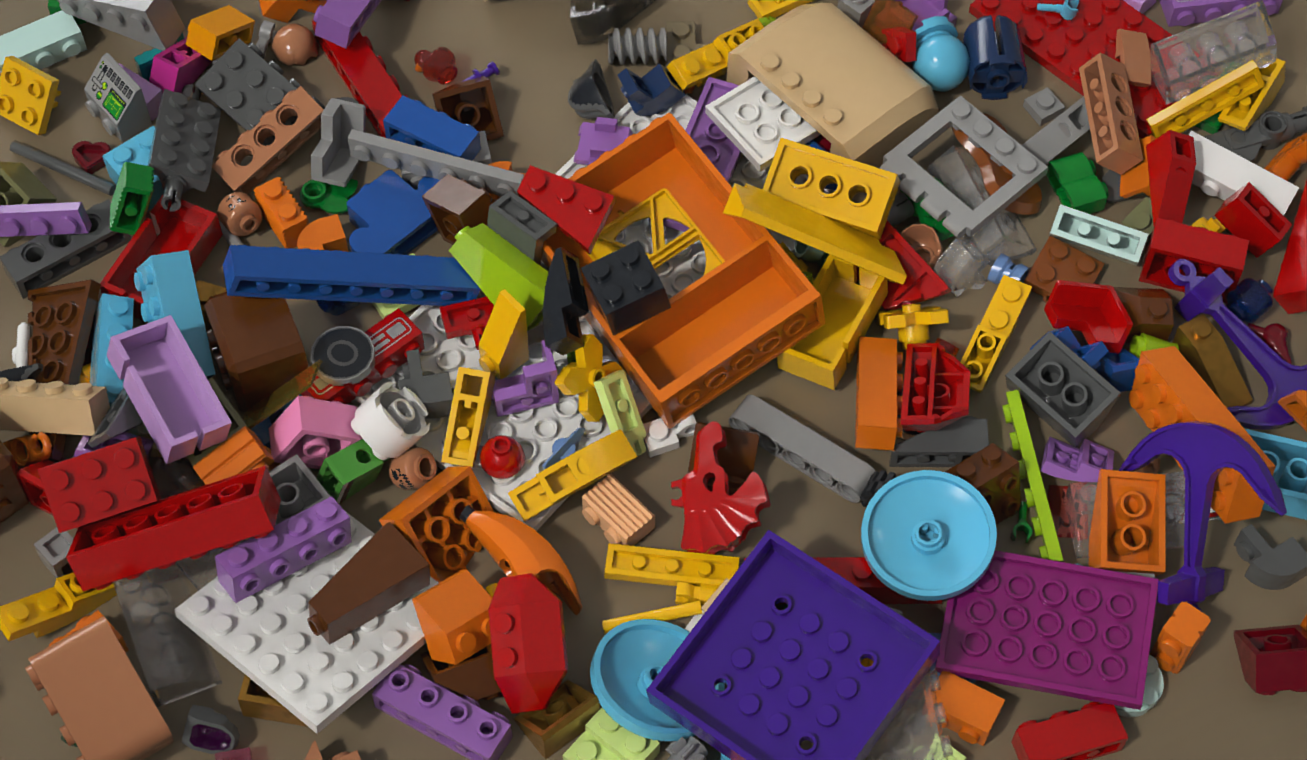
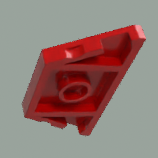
(921, 280)

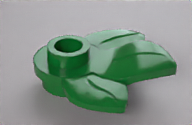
(327, 196)

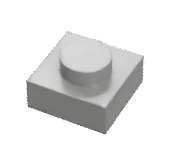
(1043, 106)

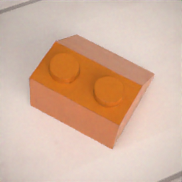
(454, 618)

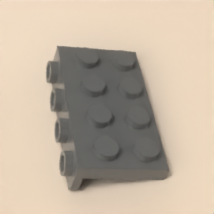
(247, 86)

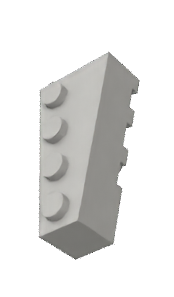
(145, 21)

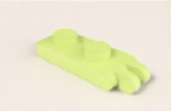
(621, 409)

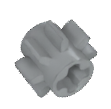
(687, 749)

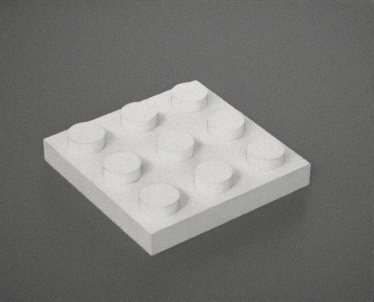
(757, 120)

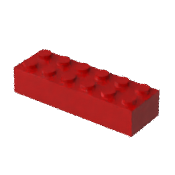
(174, 529)

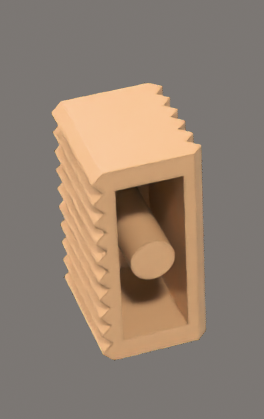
(617, 512)

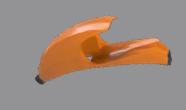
(522, 551)

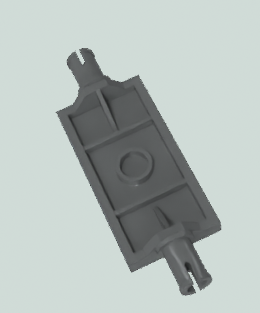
(183, 144)

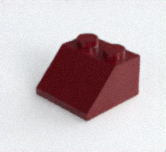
(1273, 658)

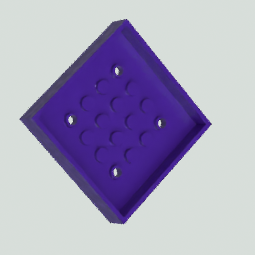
(794, 668)

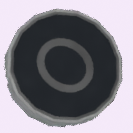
(345, 355)

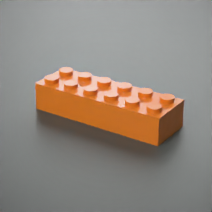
(1172, 392)

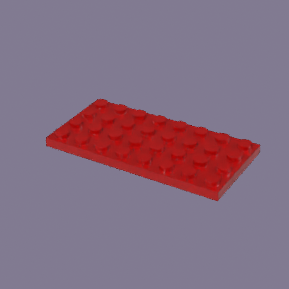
(1069, 44)

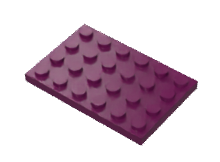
(1053, 629)

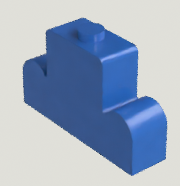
(390, 215)

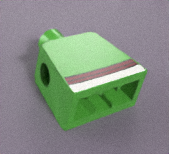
(349, 471)

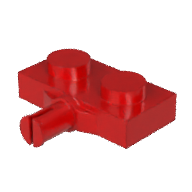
(466, 318)

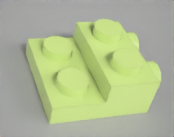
(609, 741)

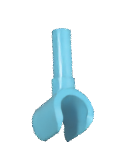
(1067, 10)

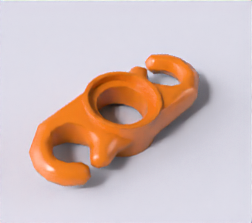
(34, 451)

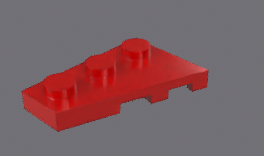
(573, 206)

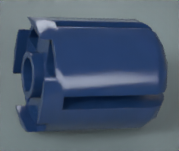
(995, 56)

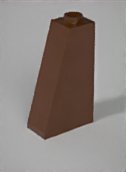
(368, 585)

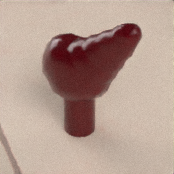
(1275, 337)

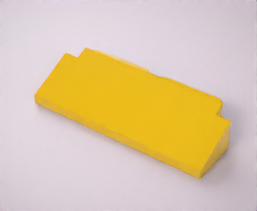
(814, 230)

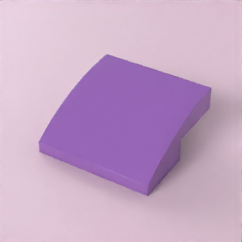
(1074, 463)

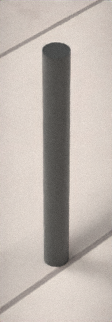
(62, 167)

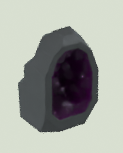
(209, 731)

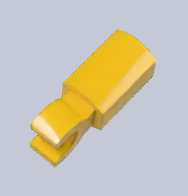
(689, 593)

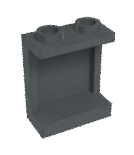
(521, 225)

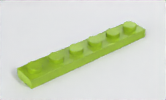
(1029, 469)

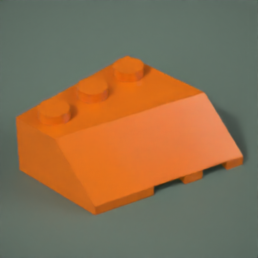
(433, 524)

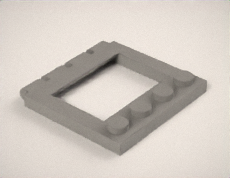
(982, 133)

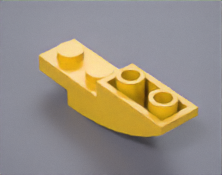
(712, 58)
(995, 331)
(572, 474)
(51, 608)

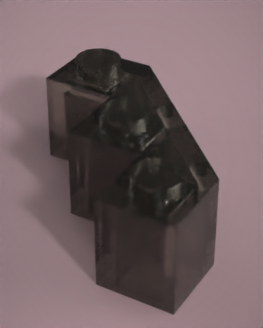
(597, 18)

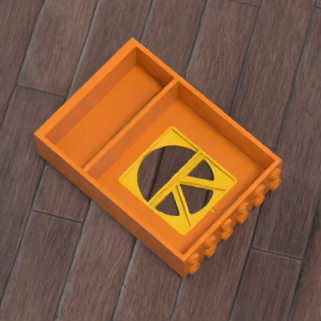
(729, 320)

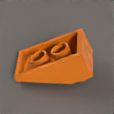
(1129, 522)

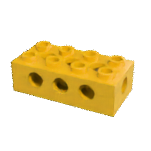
(827, 168)

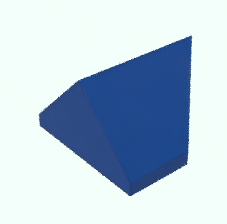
(1119, 369)

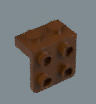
(995, 477)

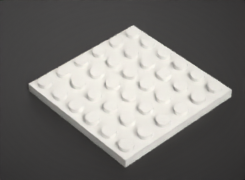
(278, 651)

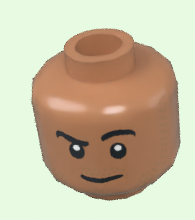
(239, 214)

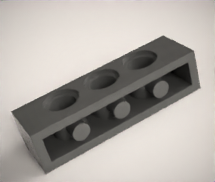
(55, 259)

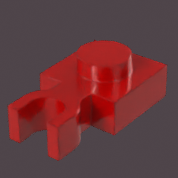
(901, 43)

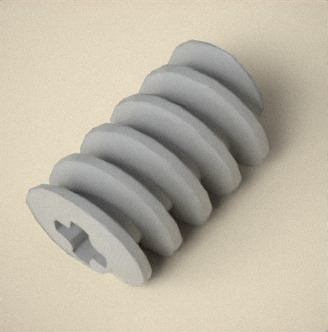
(637, 46)

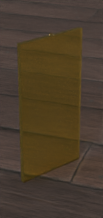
(281, 396)

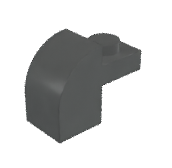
(431, 389)
(1271, 567)

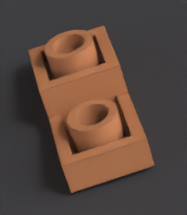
(1134, 53)

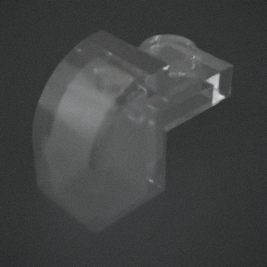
(962, 266)

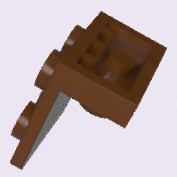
(736, 459)

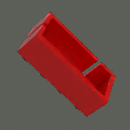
(179, 230)

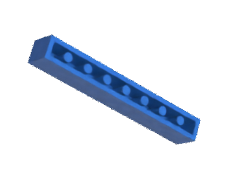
(346, 276)

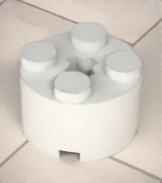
(391, 421)

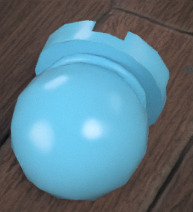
(940, 55)

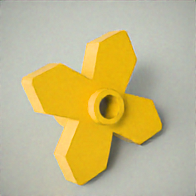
(912, 322)
(579, 377)

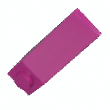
(177, 67)

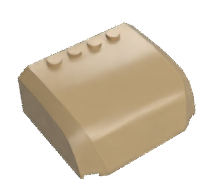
(836, 80)

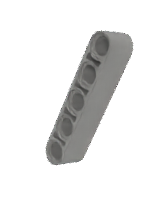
(803, 448)

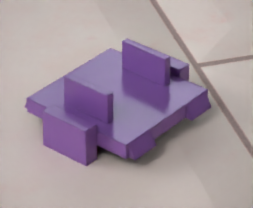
(598, 138)

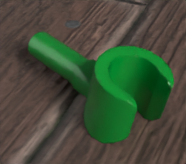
(1022, 524)

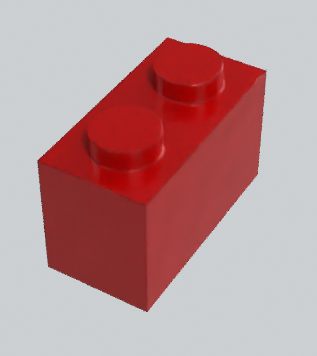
(1254, 219)

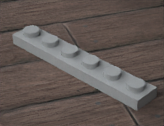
(431, 163)

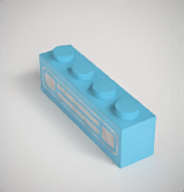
(111, 318)

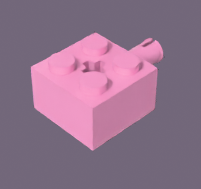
(312, 430)

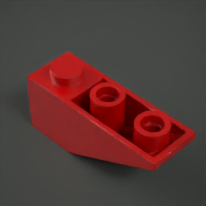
(1171, 173)

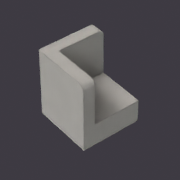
(53, 550)

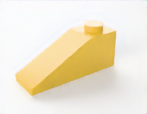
(1248, 110)
(505, 337)
(468, 416)

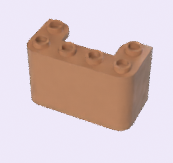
(99, 696)

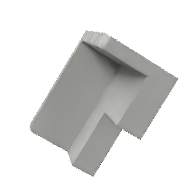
(332, 158)

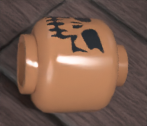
(412, 468)

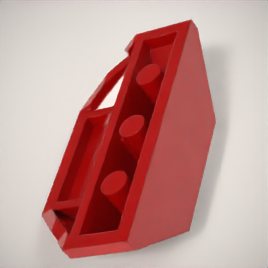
(933, 388)
(527, 642)

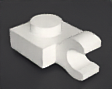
(662, 439)

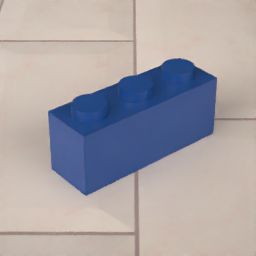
(424, 127)

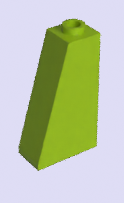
(499, 266)

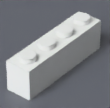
(1224, 172)

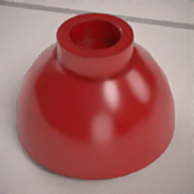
(502, 457)

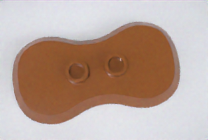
(996, 176)

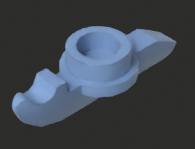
(564, 447)

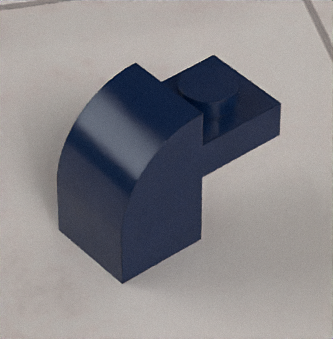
(652, 92)

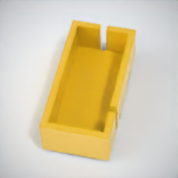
(847, 315)

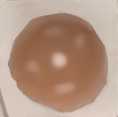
(294, 45)
(924, 242)

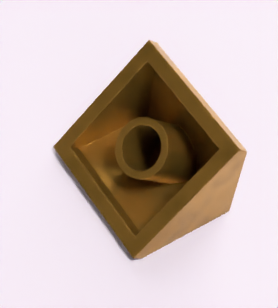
(561, 721)

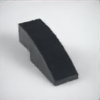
(564, 303)

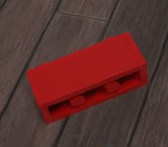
(1072, 736)

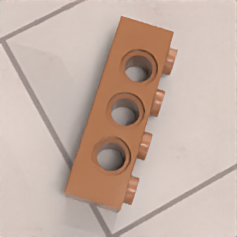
(1110, 114)
(267, 158)

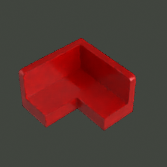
(1090, 309)

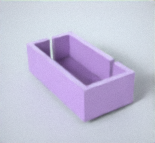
(168, 389)

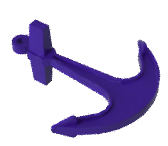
(1281, 378)
(1202, 452)

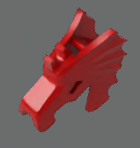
(716, 518)

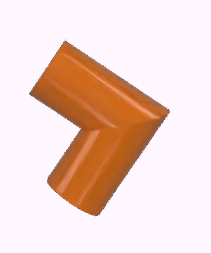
(1289, 158)

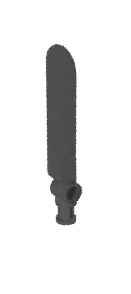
(1240, 142)

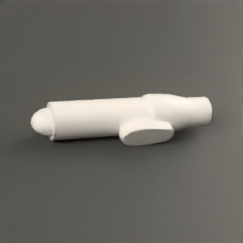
(20, 352)

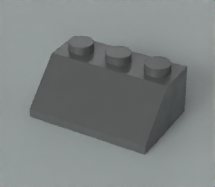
(1062, 389)

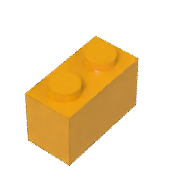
(218, 31)

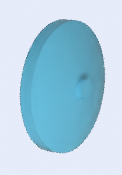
(928, 535)
(626, 666)

